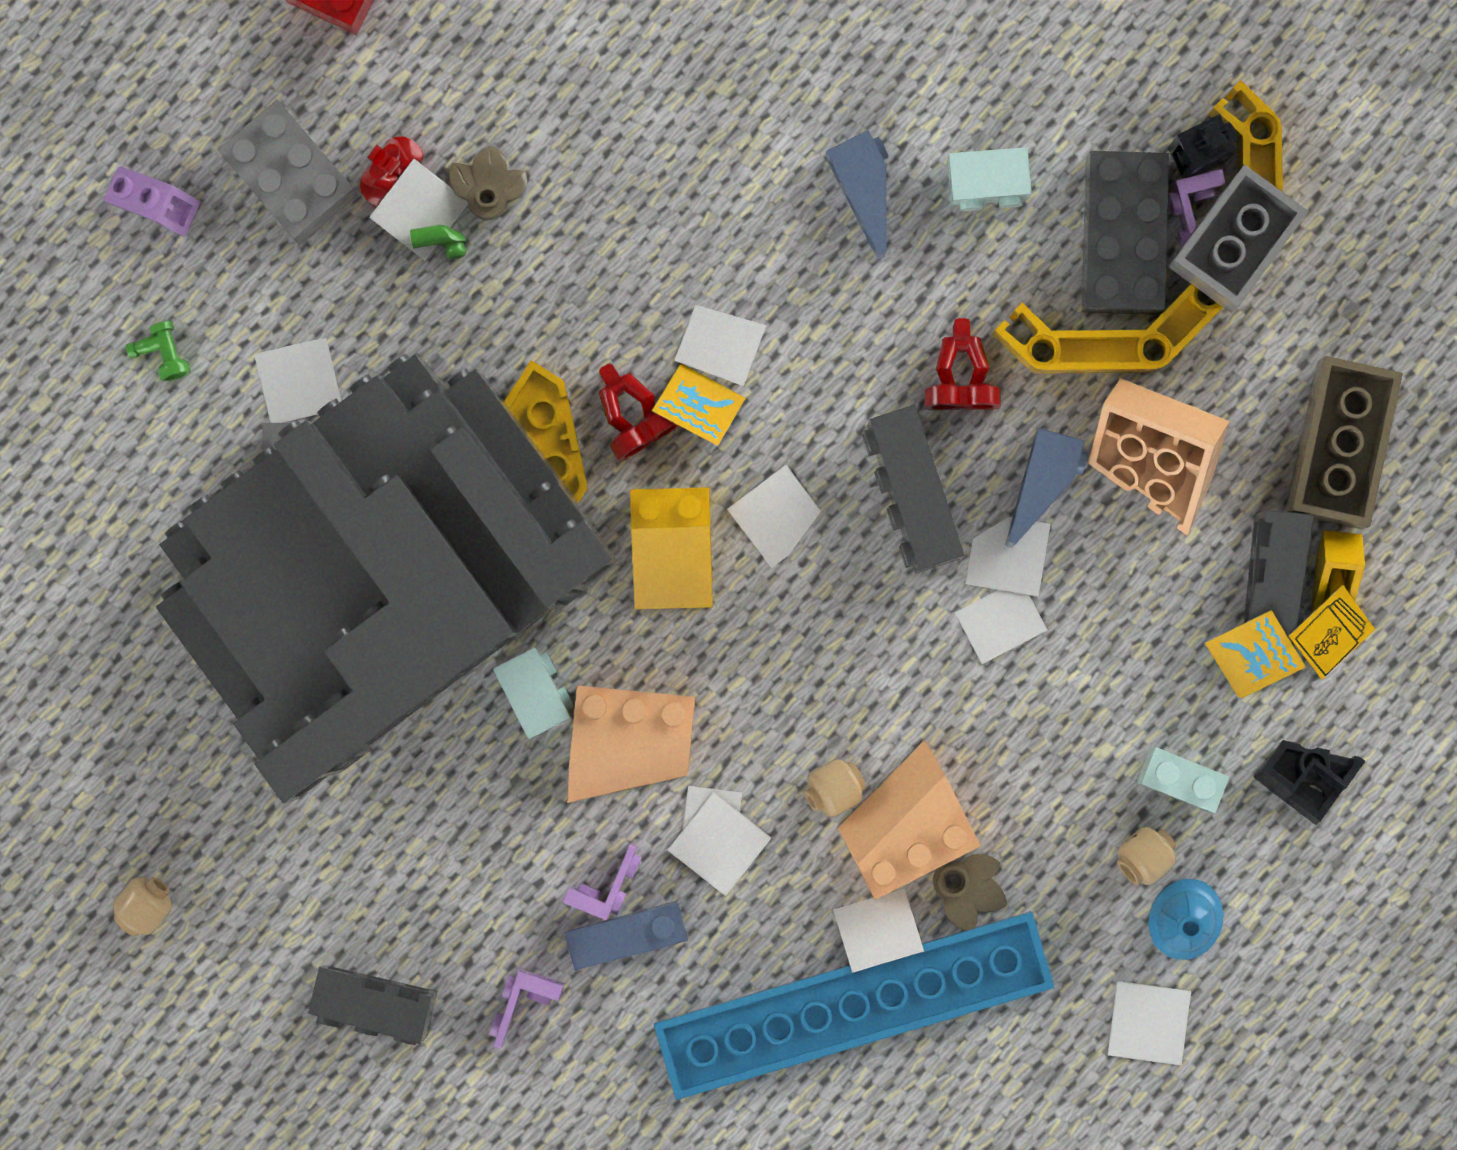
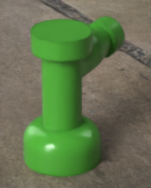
(163, 341)

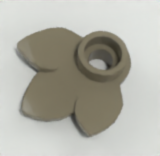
(487, 177)
(974, 891)

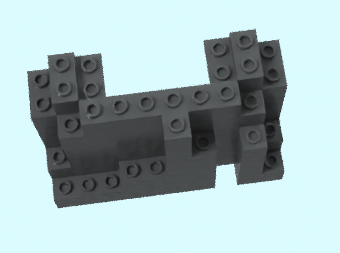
(372, 566)

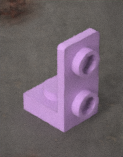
(1201, 188)
(152, 200)
(587, 898)
(540, 990)

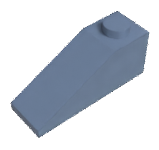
(862, 177)
(1048, 472)
(626, 935)

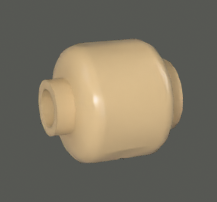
(834, 787)
(1147, 856)
(142, 906)

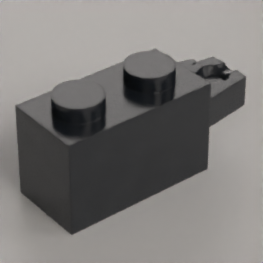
(1203, 147)

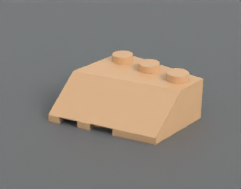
(1158, 449)
(627, 740)
(908, 826)

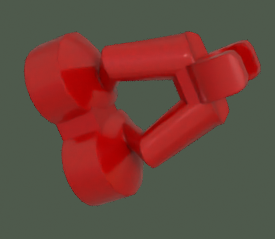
(387, 167)
(970, 397)
(632, 438)

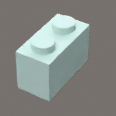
(989, 178)
(533, 692)
(1182, 780)

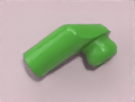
(440, 235)

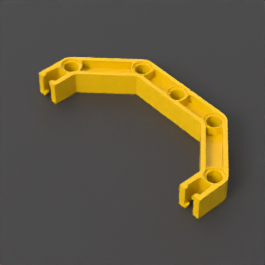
(1123, 349)

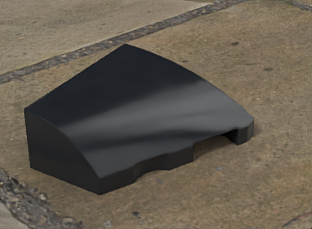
(1294, 769)

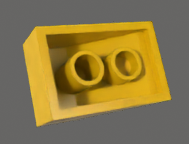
(671, 548)

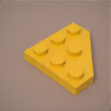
(544, 411)

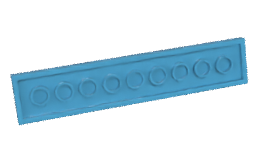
(853, 1009)

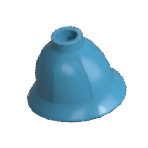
(1185, 919)

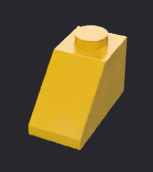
(1338, 563)

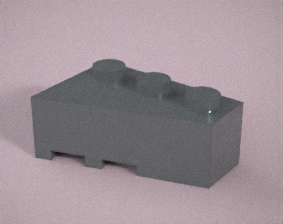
(1278, 567)
(372, 1004)

